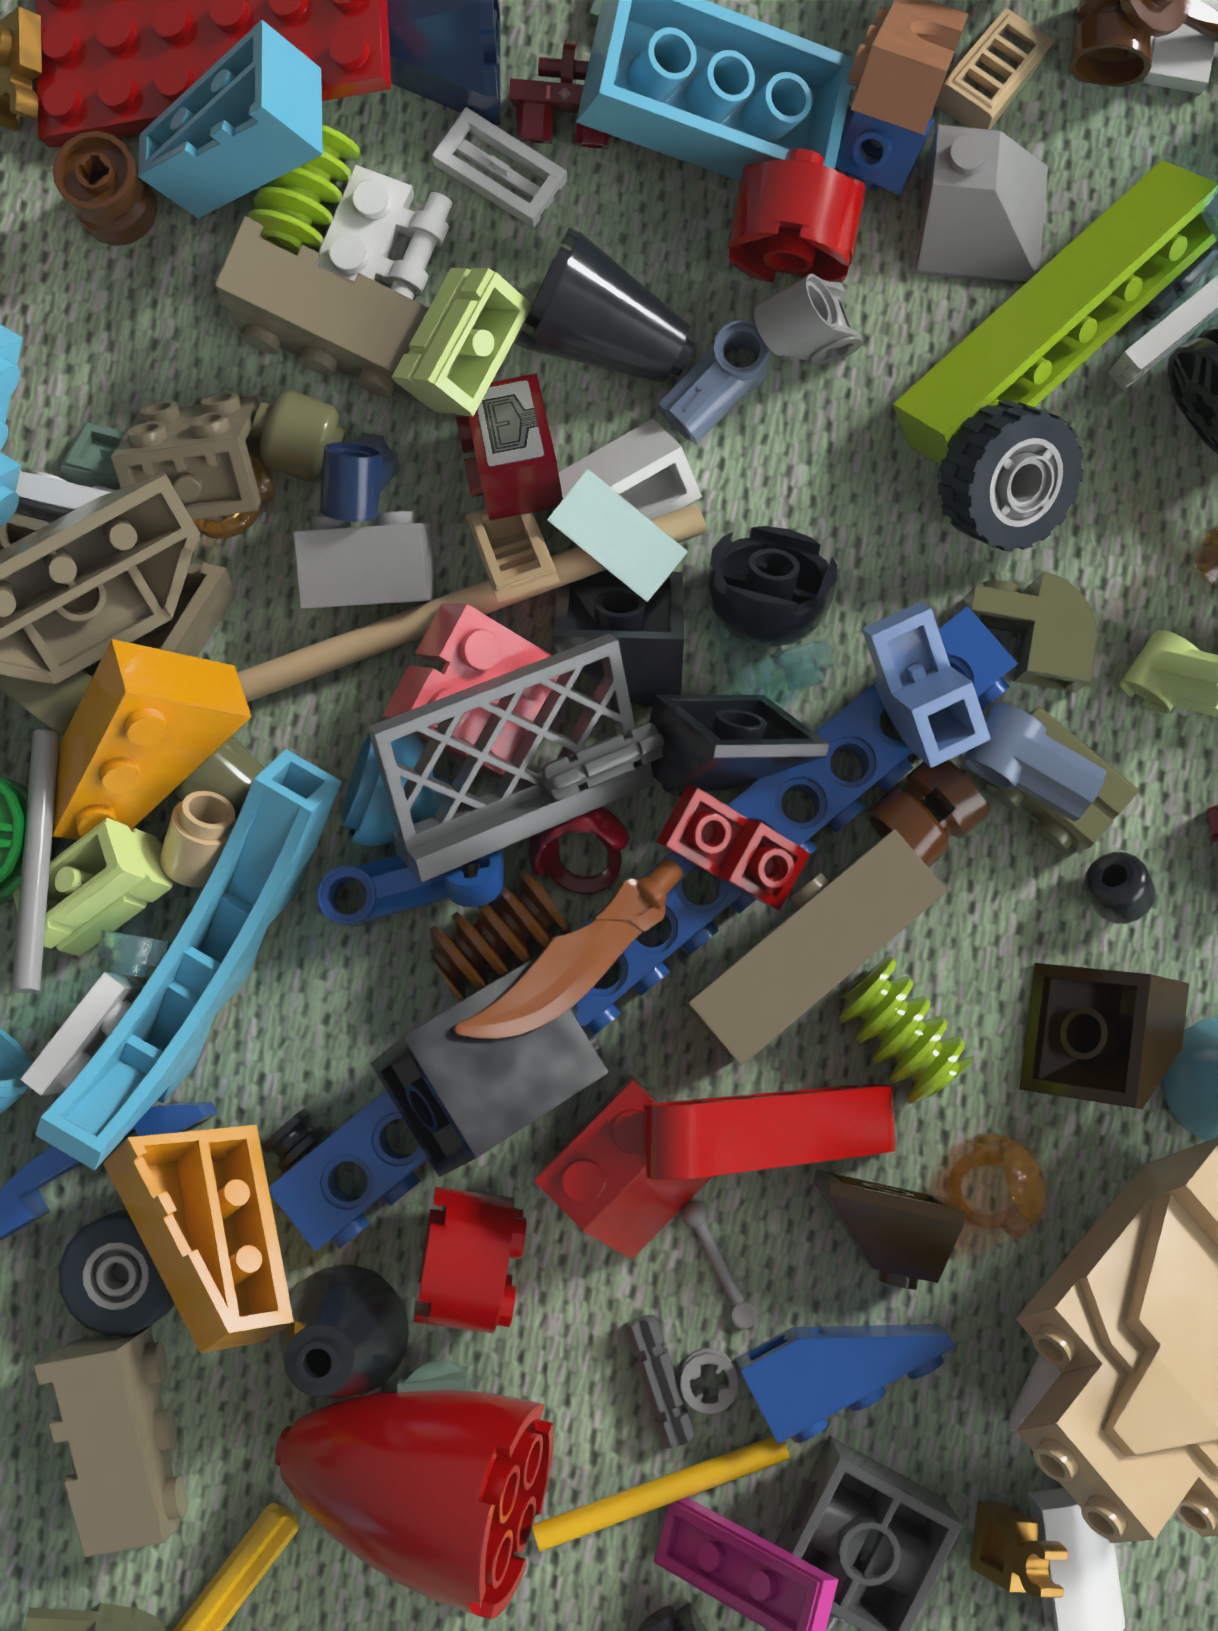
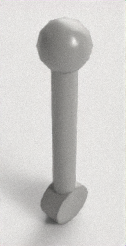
(742, 1312)

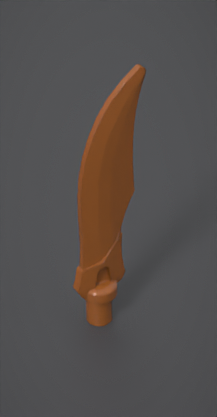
(576, 960)

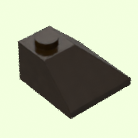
(1101, 1033)
(894, 1228)

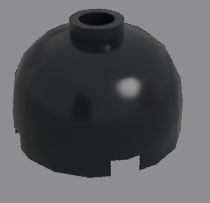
(770, 586)

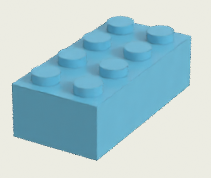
(712, 85)

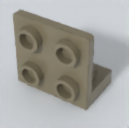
(198, 451)

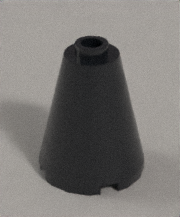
(604, 316)
(344, 1333)

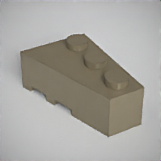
(116, 1439)

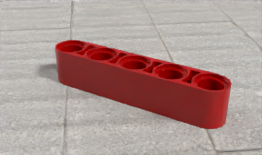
(767, 1130)

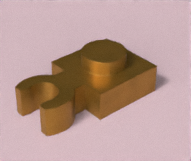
(19, 66)
(1010, 1553)

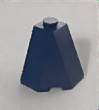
(448, 52)

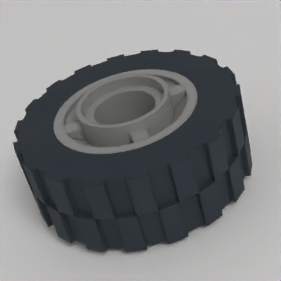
(1010, 475)

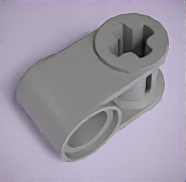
(808, 322)

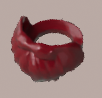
(545, 850)

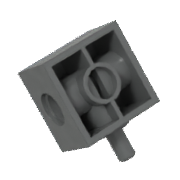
(873, 1535)

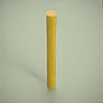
(659, 1492)

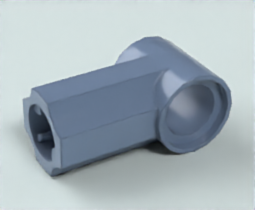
(714, 384)
(1034, 763)

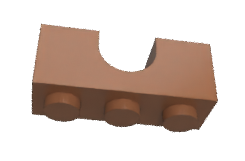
(905, 62)

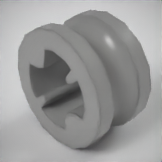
(725, 1390)

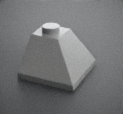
(981, 207)

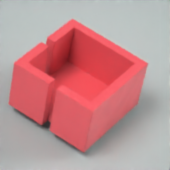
(473, 653)

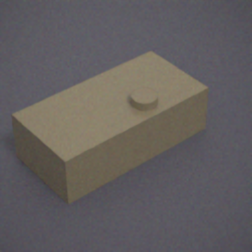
(815, 946)

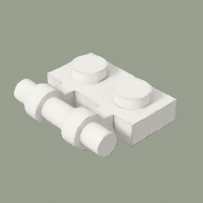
(368, 224)

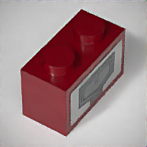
(512, 450)

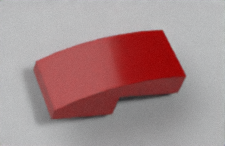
(733, 847)

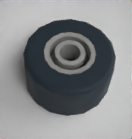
(90, 1283)

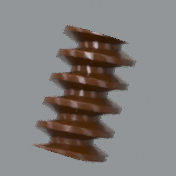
(495, 935)

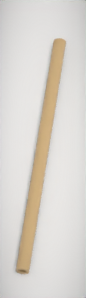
(414, 622)

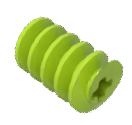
(293, 200)
(903, 1032)

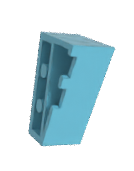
(236, 125)

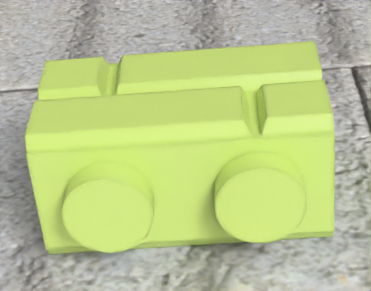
(462, 341)
(100, 885)

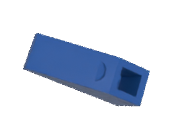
(823, 1369)

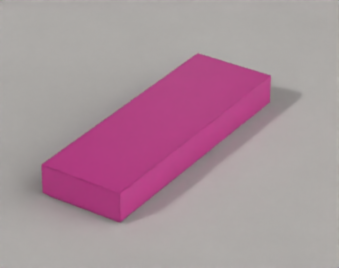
(744, 1570)

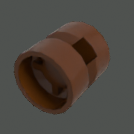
(1108, 46)
(103, 188)
(947, 792)

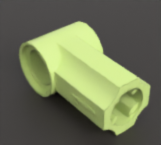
(1173, 674)

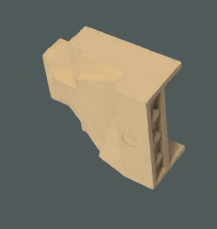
(1136, 1355)

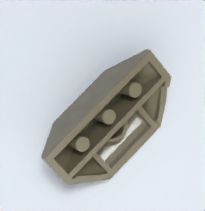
(93, 579)

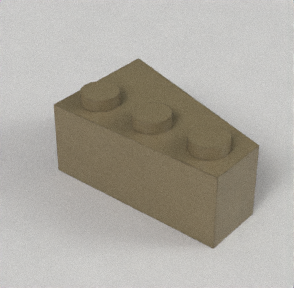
(316, 313)

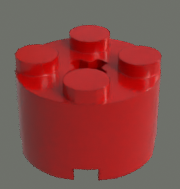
(795, 218)
(468, 1261)

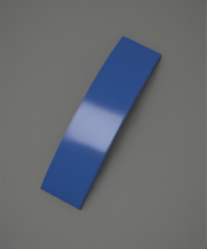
(20, 1196)

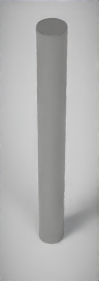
(36, 862)

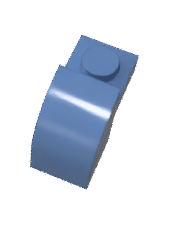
(920, 691)

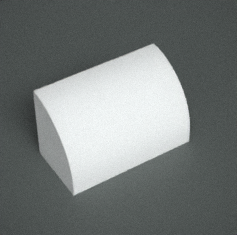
(642, 468)
(1088, 1575)

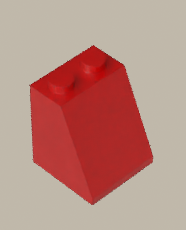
(603, 1178)

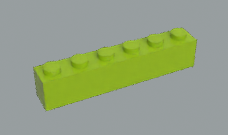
(1065, 308)

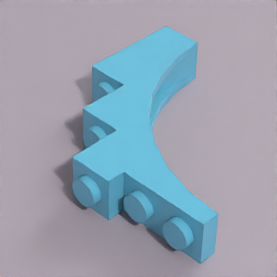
(203, 967)

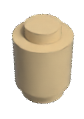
(196, 837)

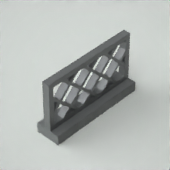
(515, 806)

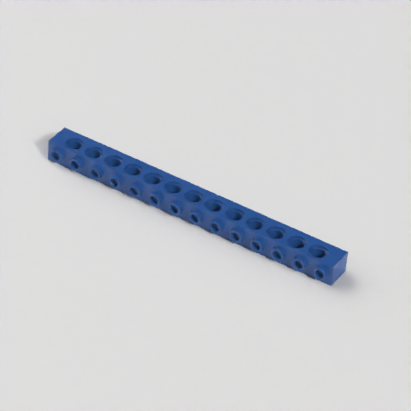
(310, 1188)

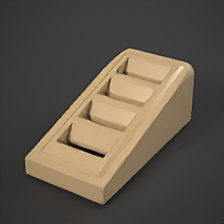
(967, 103)
(512, 554)

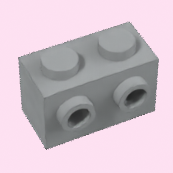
(365, 563)

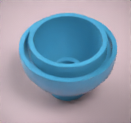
(366, 803)

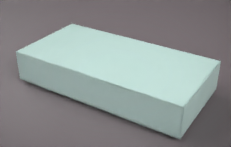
(617, 535)

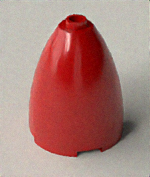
(426, 1487)

